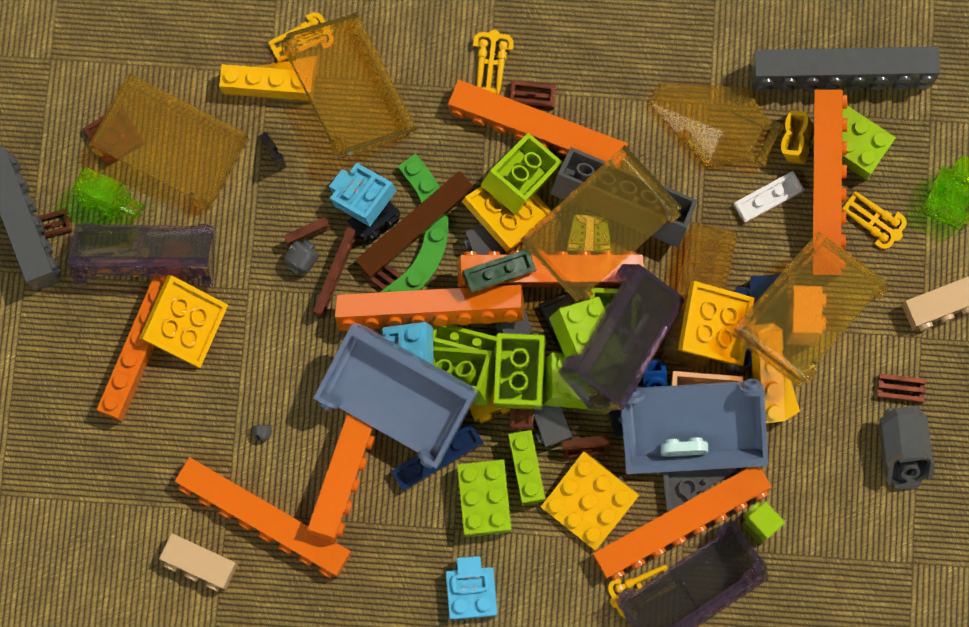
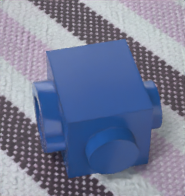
(655, 374)

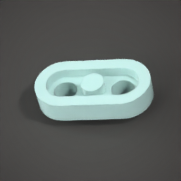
(693, 447)

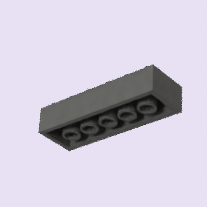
(580, 166)
(24, 226)

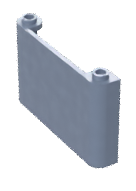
(396, 393)
(723, 414)

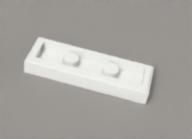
(768, 197)

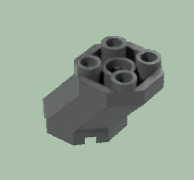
(906, 447)

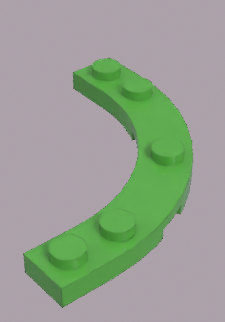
(435, 237)

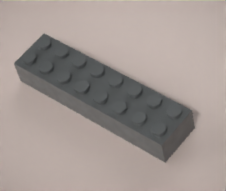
(844, 68)

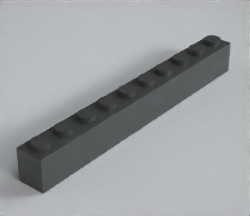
(550, 420)

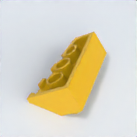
(267, 81)
(778, 391)

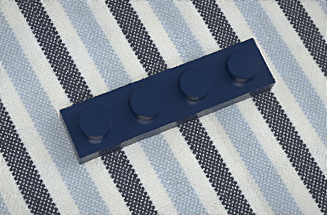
(414, 472)

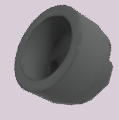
(732, 369)
(262, 432)

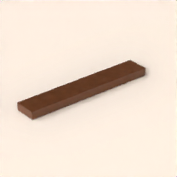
(415, 224)

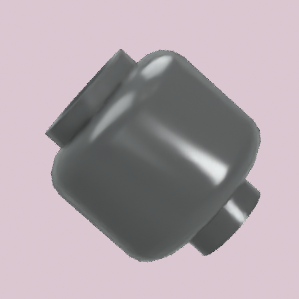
(301, 256)

